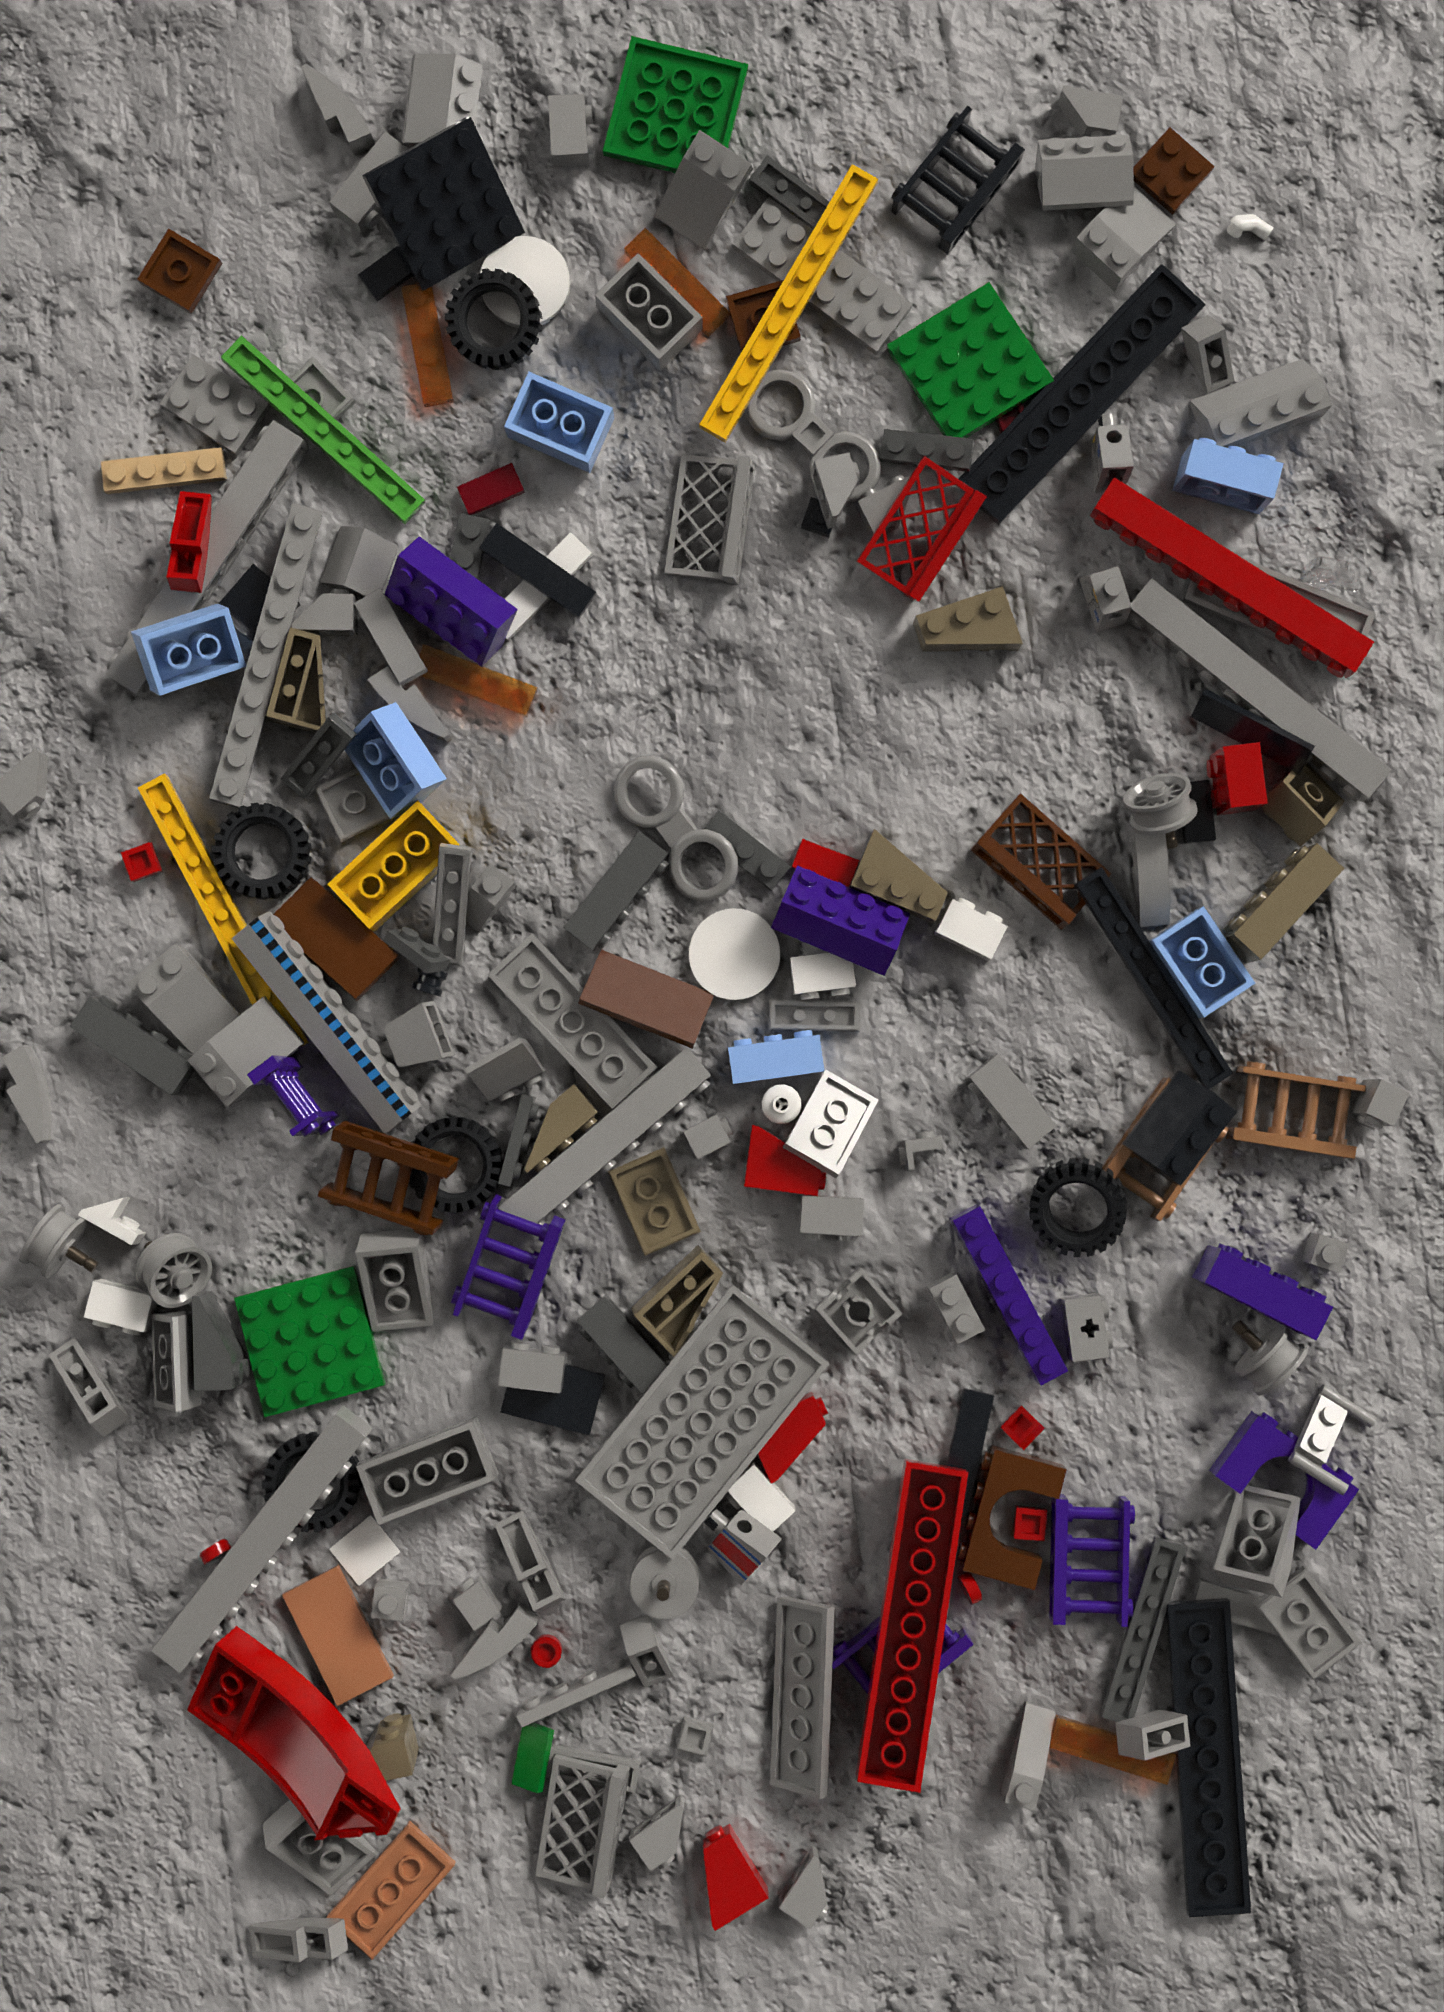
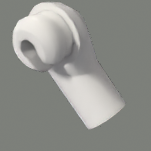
(1249, 223)

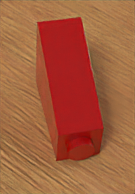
(777, 1168)
(793, 1436)
(731, 1877)

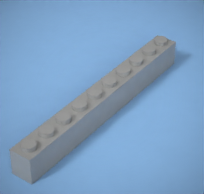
(231, 526)
(266, 655)
(1255, 689)
(262, 1538)

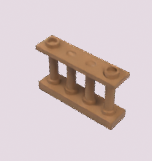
(1306, 1139)
(1163, 1205)

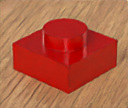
(141, 862)
(1022, 1427)
(1029, 1523)

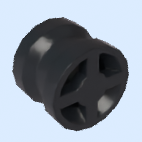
(430, 982)

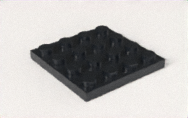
(444, 203)

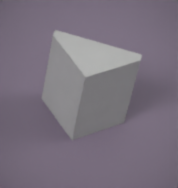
(359, 561)

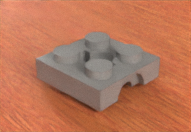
(836, 1310)

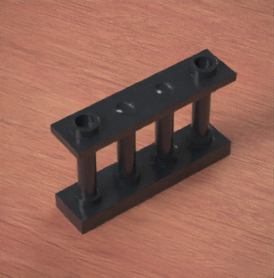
(968, 207)

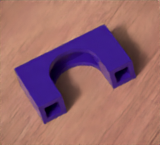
(1260, 1441)

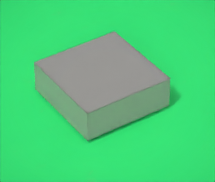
(695, 1736)

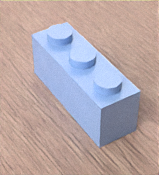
(775, 1057)

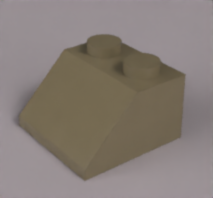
(1302, 804)
(394, 1746)

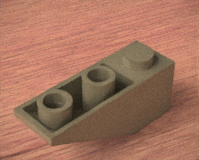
(563, 1119)

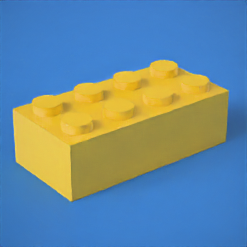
(392, 867)

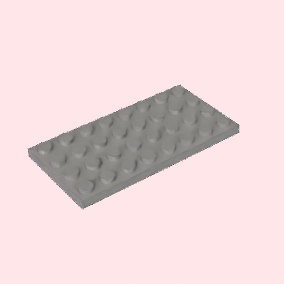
(702, 1422)

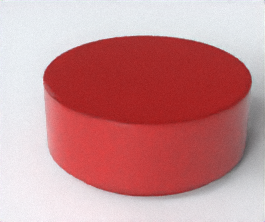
(215, 1551)
(970, 1588)
(546, 1651)

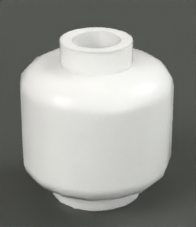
(769, 1104)

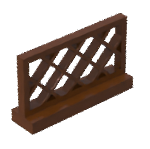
(1021, 877)

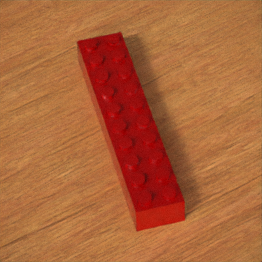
(911, 1626)

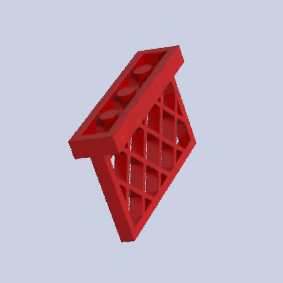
(946, 537)

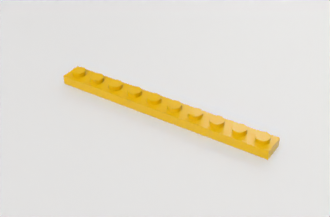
(788, 303)
(207, 887)

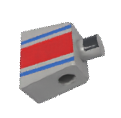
(740, 1543)

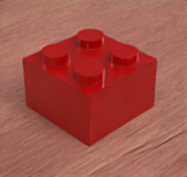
(1237, 779)

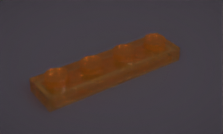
(711, 310)
(427, 345)
(477, 681)
(1102, 1747)

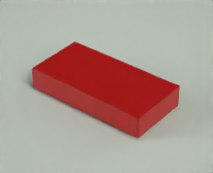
(825, 862)

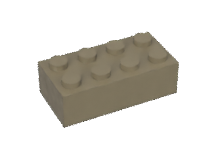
(1282, 902)

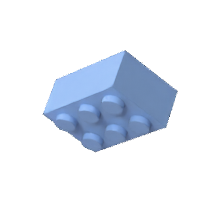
(559, 422)
(1228, 475)
(188, 649)
(393, 760)
(1201, 962)

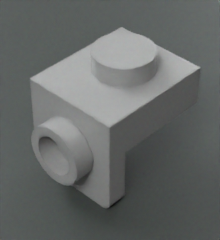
(923, 1142)

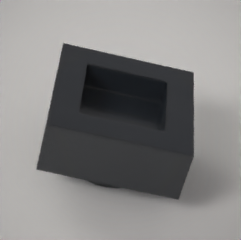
(814, 519)

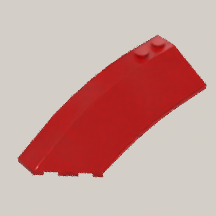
(294, 1738)

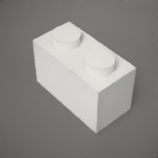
(971, 929)
(821, 974)
(120, 1306)
(760, 1497)

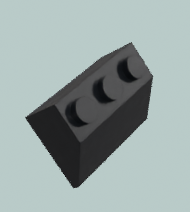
(1179, 1128)

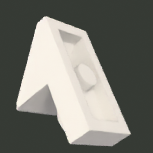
(107, 1217)

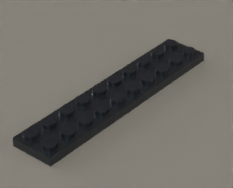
(1082, 392)
(1211, 1767)

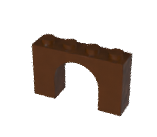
(1002, 1474)

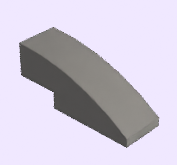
(338, 110)
(390, 637)
(410, 702)
(1151, 879)
(30, 1092)
(529, 1562)
(496, 1641)
(299, 1939)

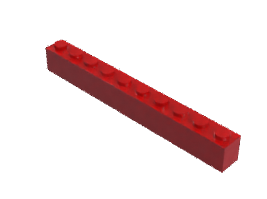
(1231, 579)

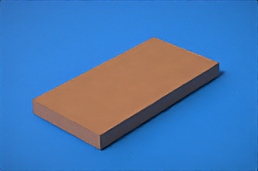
(337, 1635)
(392, 1889)

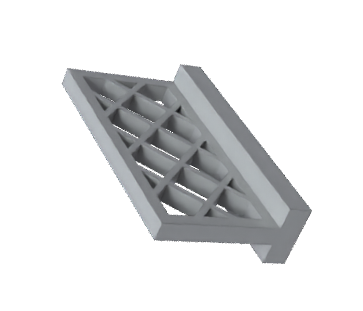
(735, 514)
(606, 1835)

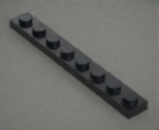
(1153, 978)

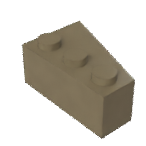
(970, 624)
(299, 687)
(897, 880)
(678, 1299)

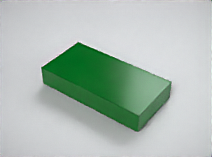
(532, 1757)

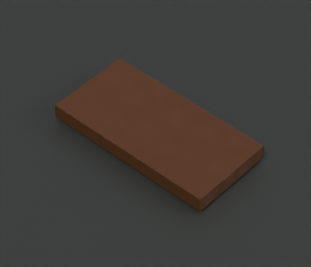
(336, 939)
(646, 998)

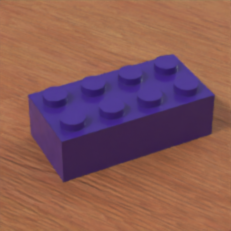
(450, 601)
(840, 920)
(1268, 1294)

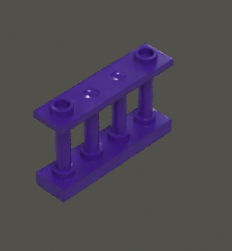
(282, 1076)
(537, 1261)
(1062, 1574)
(953, 1646)

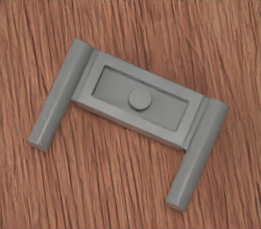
(1321, 1433)

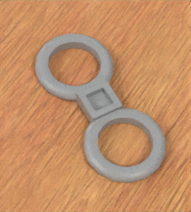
(810, 431)
(676, 828)

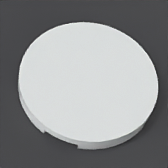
(539, 268)
(734, 954)

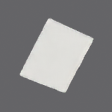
(364, 1550)

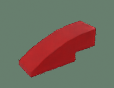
(190, 542)

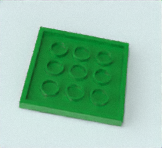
(667, 99)
(970, 363)
(309, 1341)

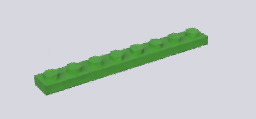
(323, 429)

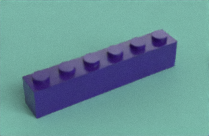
(1008, 1294)

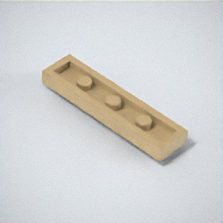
(163, 470)

